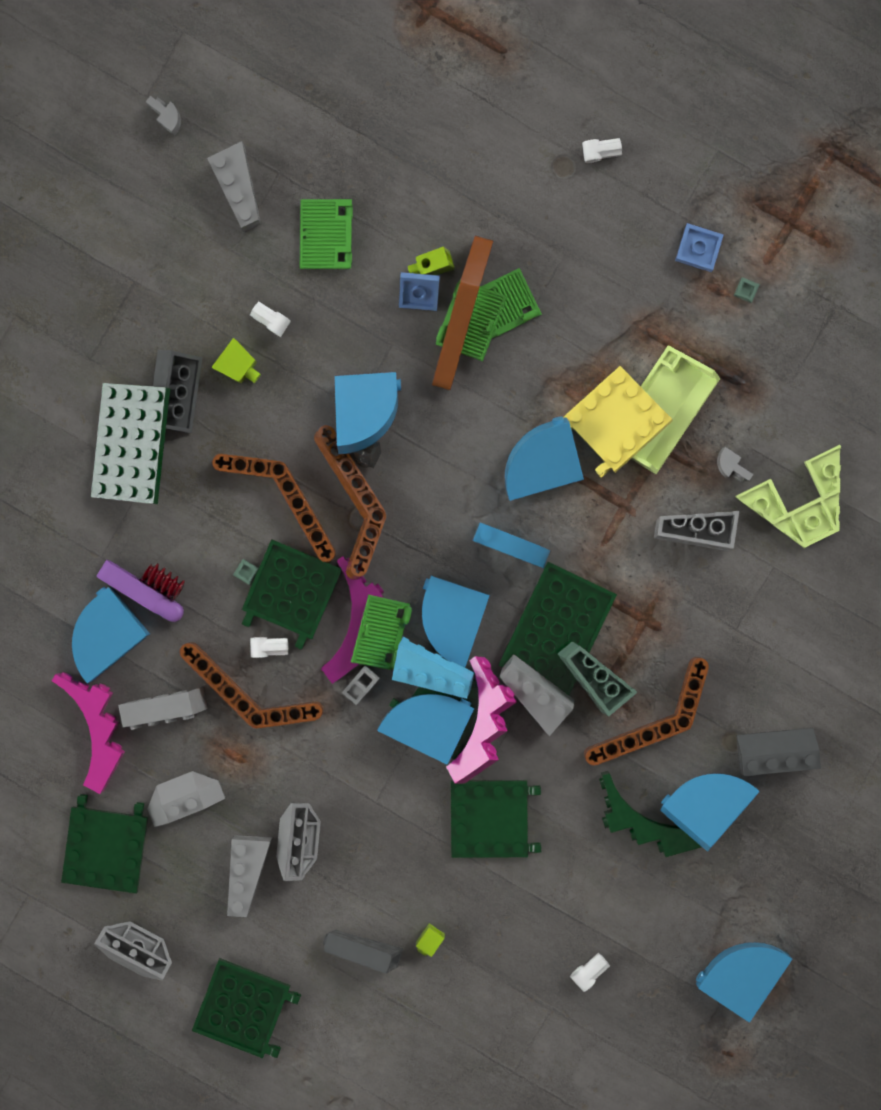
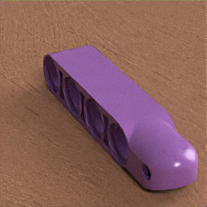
(140, 591)

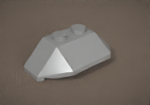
(183, 797)
(297, 841)
(135, 949)

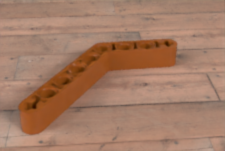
(462, 312)
(356, 495)
(289, 496)
(240, 695)
(654, 727)

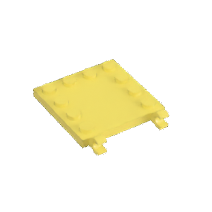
(617, 420)

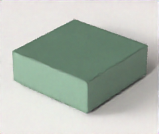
(746, 290)
(246, 571)

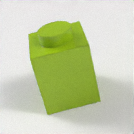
(429, 940)

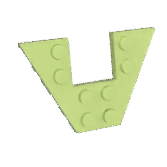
(812, 520)

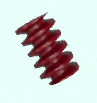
(163, 581)

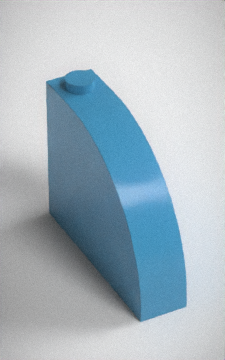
(364, 408)
(543, 460)
(511, 545)
(452, 617)
(104, 634)
(428, 724)
(708, 806)
(743, 976)

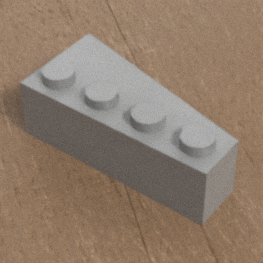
(235, 180)
(703, 530)
(537, 694)
(162, 707)
(246, 866)

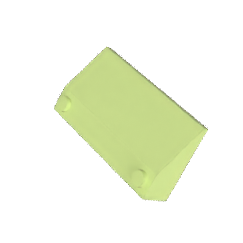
(680, 389)

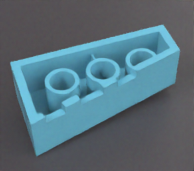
(430, 670)

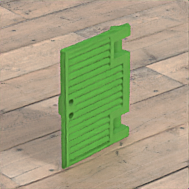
(325, 233)
(518, 298)
(482, 323)
(380, 632)

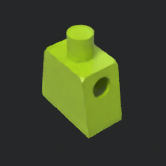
(439, 259)
(237, 363)

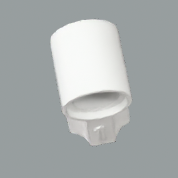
(597, 150)
(273, 320)
(263, 647)
(585, 975)

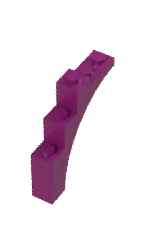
(359, 592)

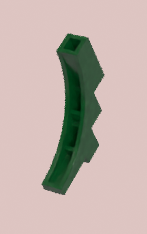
(644, 830)

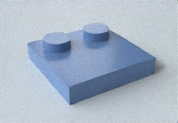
(699, 247)
(419, 291)

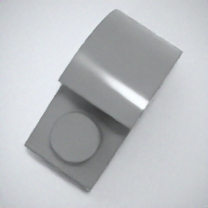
(169, 115)
(728, 463)
(360, 685)

